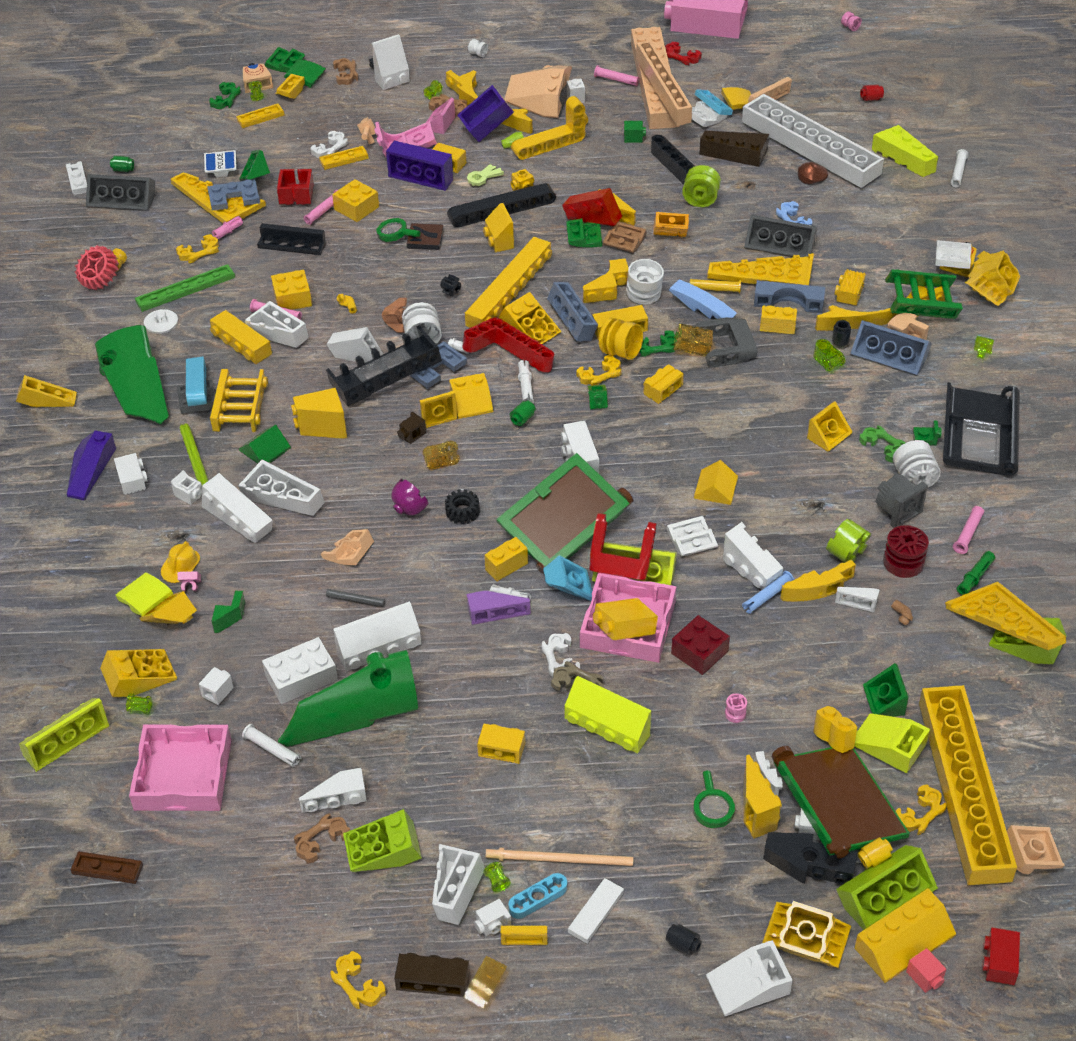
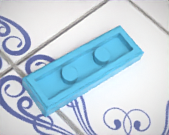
(714, 102)

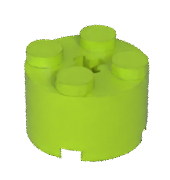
(848, 541)

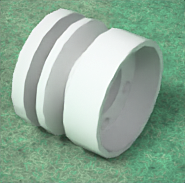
(644, 281)
(425, 316)
(917, 463)

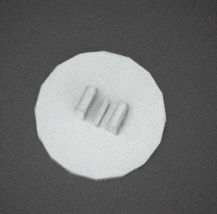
(161, 321)

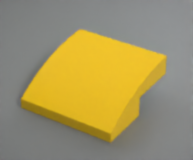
(736, 97)

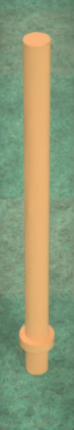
(502, 854)

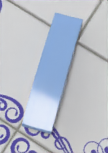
(699, 299)

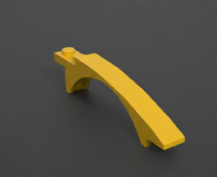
(465, 86)
(827, 320)

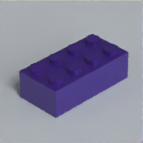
(419, 165)

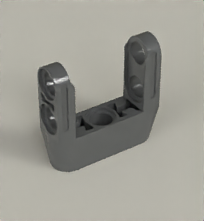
(741, 339)

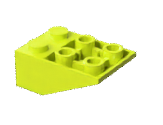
(892, 740)

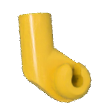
(347, 301)

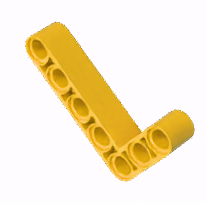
(557, 137)

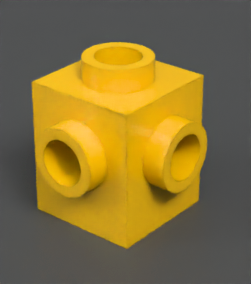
(521, 180)

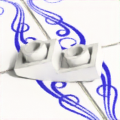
(770, 774)

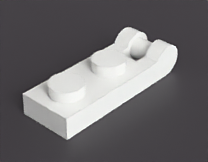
(77, 178)

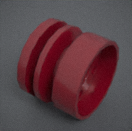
(905, 551)

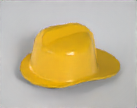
(180, 559)

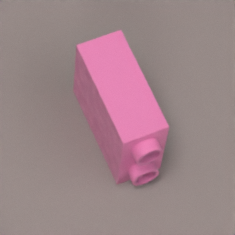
(707, 17)

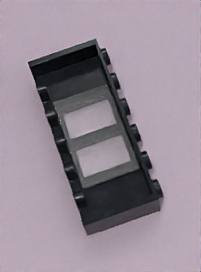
(385, 369)

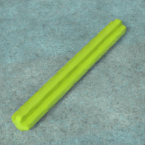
(193, 453)

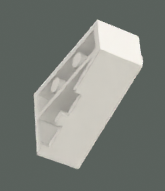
(278, 325)
(749, 559)
(456, 882)

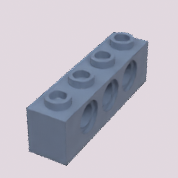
(572, 311)

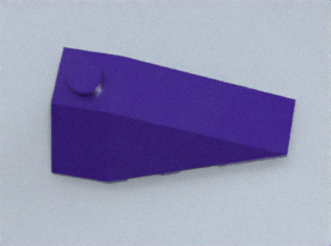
(89, 463)

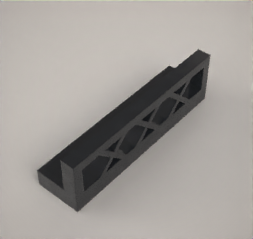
(292, 236)

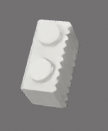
(130, 473)

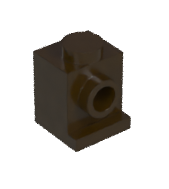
(412, 428)

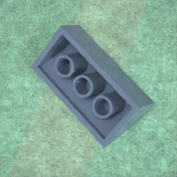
(891, 347)

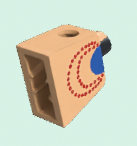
(257, 72)

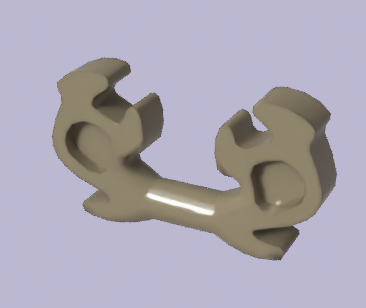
(562, 674)

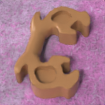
(342, 64)
(437, 101)
(306, 849)

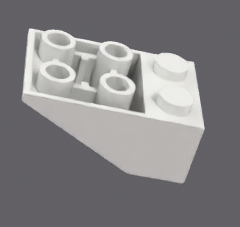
(750, 979)

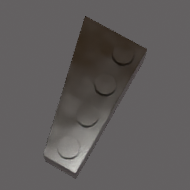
(735, 146)

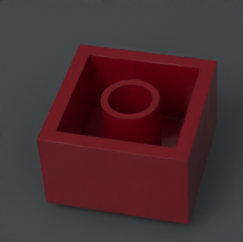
(700, 644)

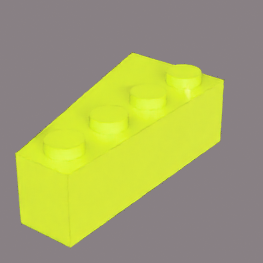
(905, 150)

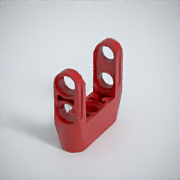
(620, 565)

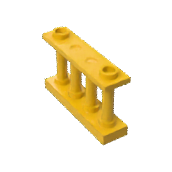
(223, 393)

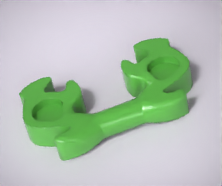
(871, 435)

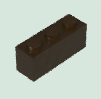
(432, 974)

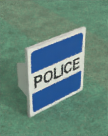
(220, 163)

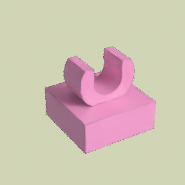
(189, 578)

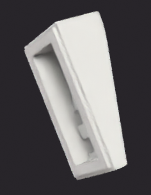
(858, 597)

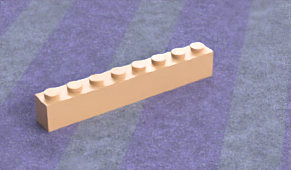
(664, 83)

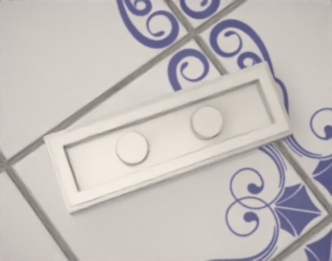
(595, 910)

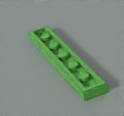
(184, 287)

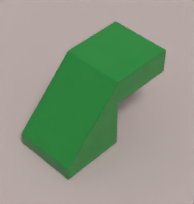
(228, 615)

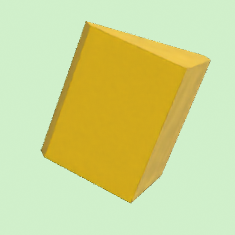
(828, 427)
(716, 483)

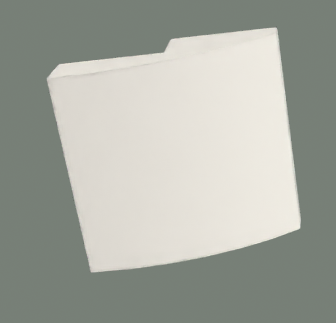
(706, 115)
(953, 254)
(691, 536)

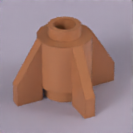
(393, 314)

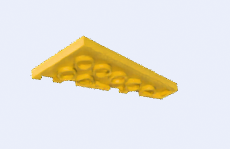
(198, 192)
(772, 269)
(1007, 613)

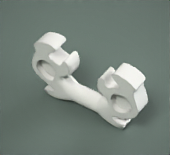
(334, 138)
(557, 642)

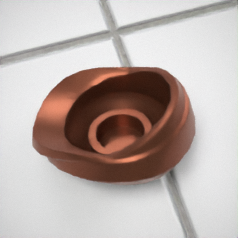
(812, 173)

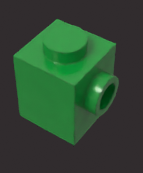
(634, 131)

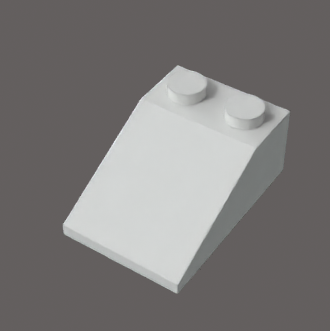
(390, 62)

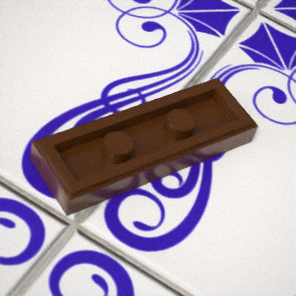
(106, 867)

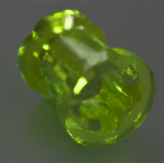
(434, 88)
(256, 93)
(138, 703)
(488, 872)

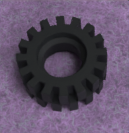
(464, 514)

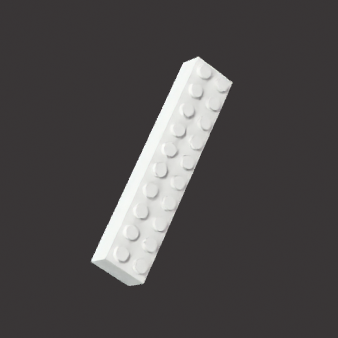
(813, 140)

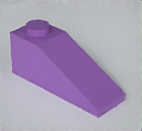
(494, 606)

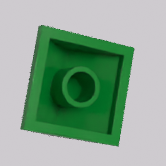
(255, 166)
(266, 445)
(887, 693)

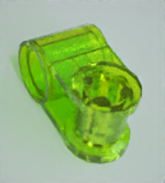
(828, 355)

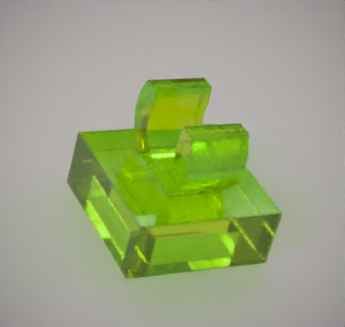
(983, 346)

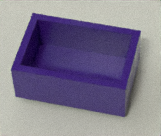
(485, 113)

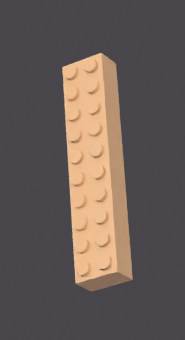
(656, 112)

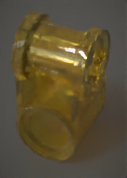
(439, 455)

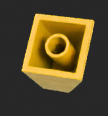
(319, 414)

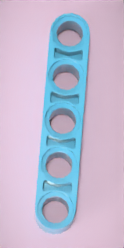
(196, 381)

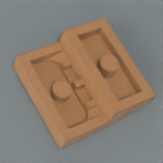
(625, 237)

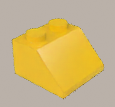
(499, 229)
(471, 395)

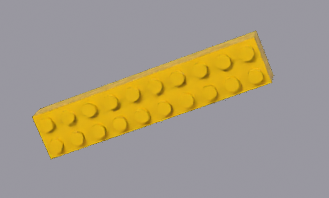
(967, 786)

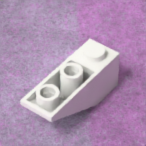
(339, 790)

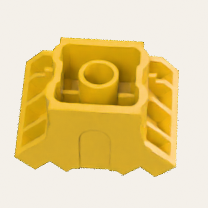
(993, 276)
(807, 933)

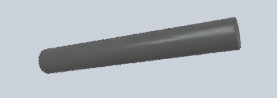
(355, 597)

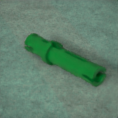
(972, 577)

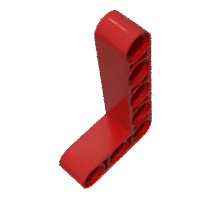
(513, 340)

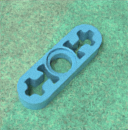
(520, 898)

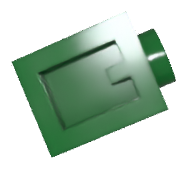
(597, 396)
(928, 434)

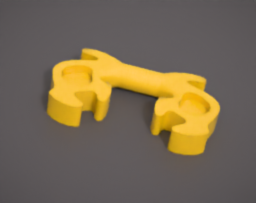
(209, 245)
(609, 364)
(931, 798)
(345, 966)

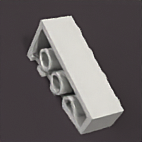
(280, 489)

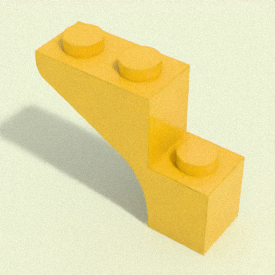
(605, 287)

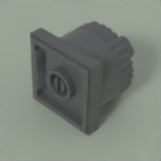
(901, 498)

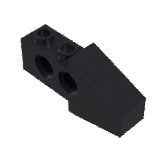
(792, 850)

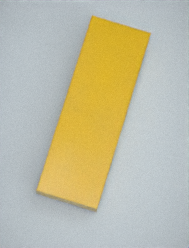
(260, 115)
(343, 157)

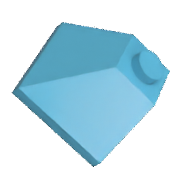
(568, 577)

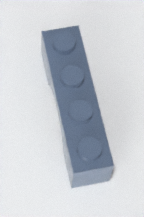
(807, 296)

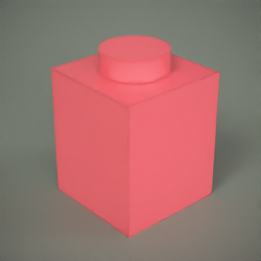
(926, 970)

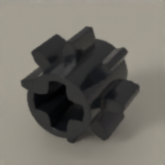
(450, 285)

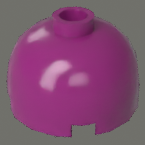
(407, 498)

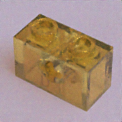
(693, 339)

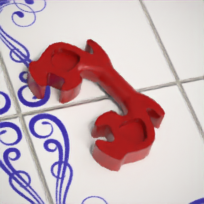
(673, 50)

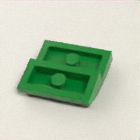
(283, 60)
(308, 70)
(584, 235)

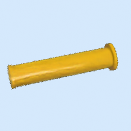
(717, 285)

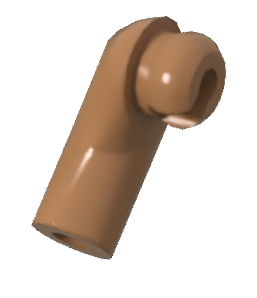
(906, 614)

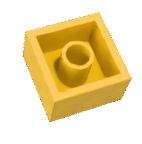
(355, 200)
(291, 290)

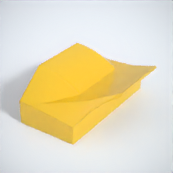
(291, 86)

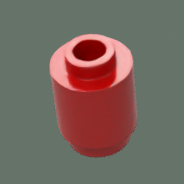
(871, 92)

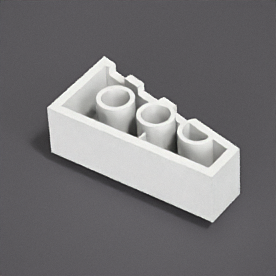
(235, 508)

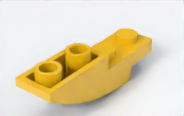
(816, 586)

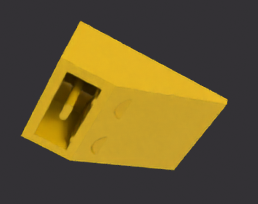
(530, 319)
(136, 671)
(760, 804)

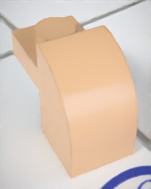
(909, 325)

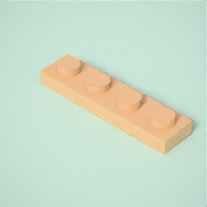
(775, 90)

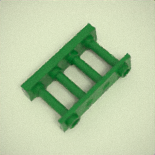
(921, 307)

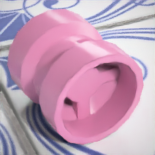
(851, 21)
(736, 708)

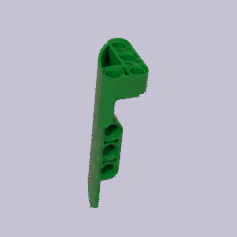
(132, 372)
(356, 701)

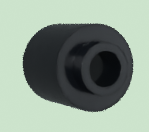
(841, 333)
(683, 939)

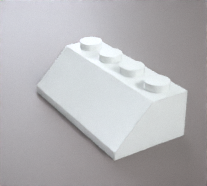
(381, 632)

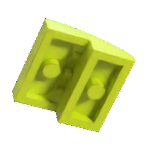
(144, 594)

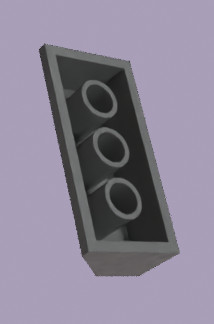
(119, 192)
(780, 236)

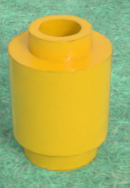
(875, 853)

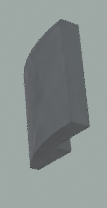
(181, 390)

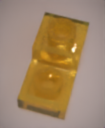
(485, 982)

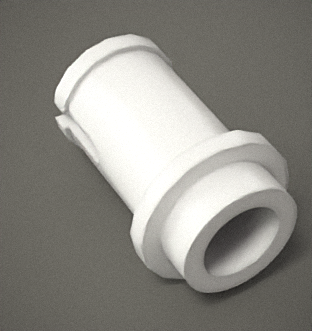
(457, 345)

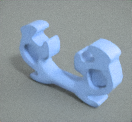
(791, 209)

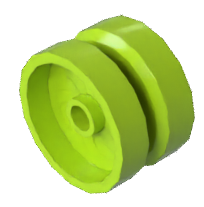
(701, 186)

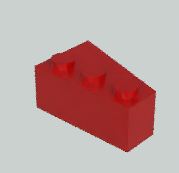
(593, 207)

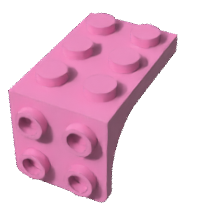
(419, 136)

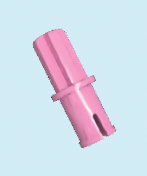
(227, 227)

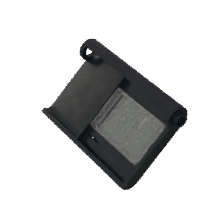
(984, 430)

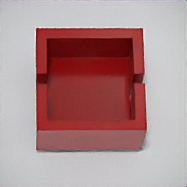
(290, 192)

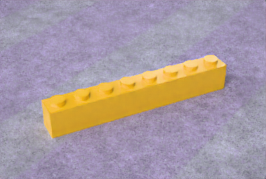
(509, 282)

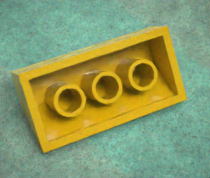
(904, 934)

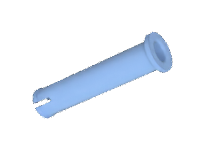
(767, 593)

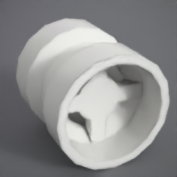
(478, 48)

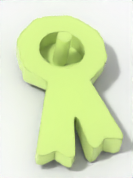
(478, 178)

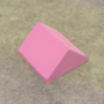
(442, 117)

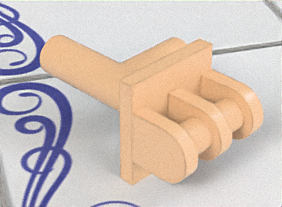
(367, 130)

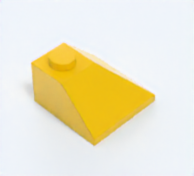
(439, 409)
(172, 610)

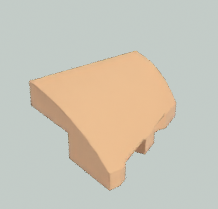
(350, 548)

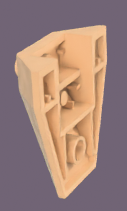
(538, 90)

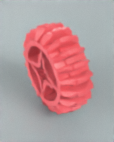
(96, 267)

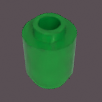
(122, 164)
(522, 413)

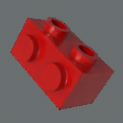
(1002, 956)

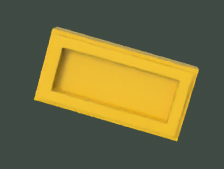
(524, 935)

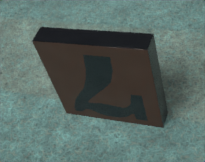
(429, 239)

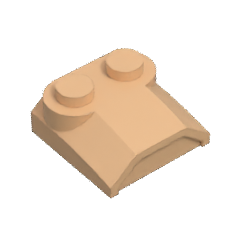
(1033, 848)

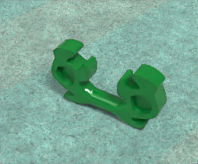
(225, 88)
(666, 341)

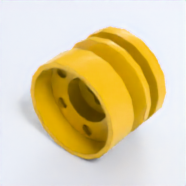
(621, 338)

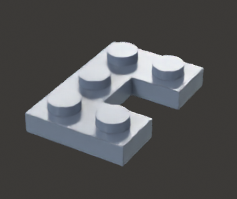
(246, 189)
(450, 358)

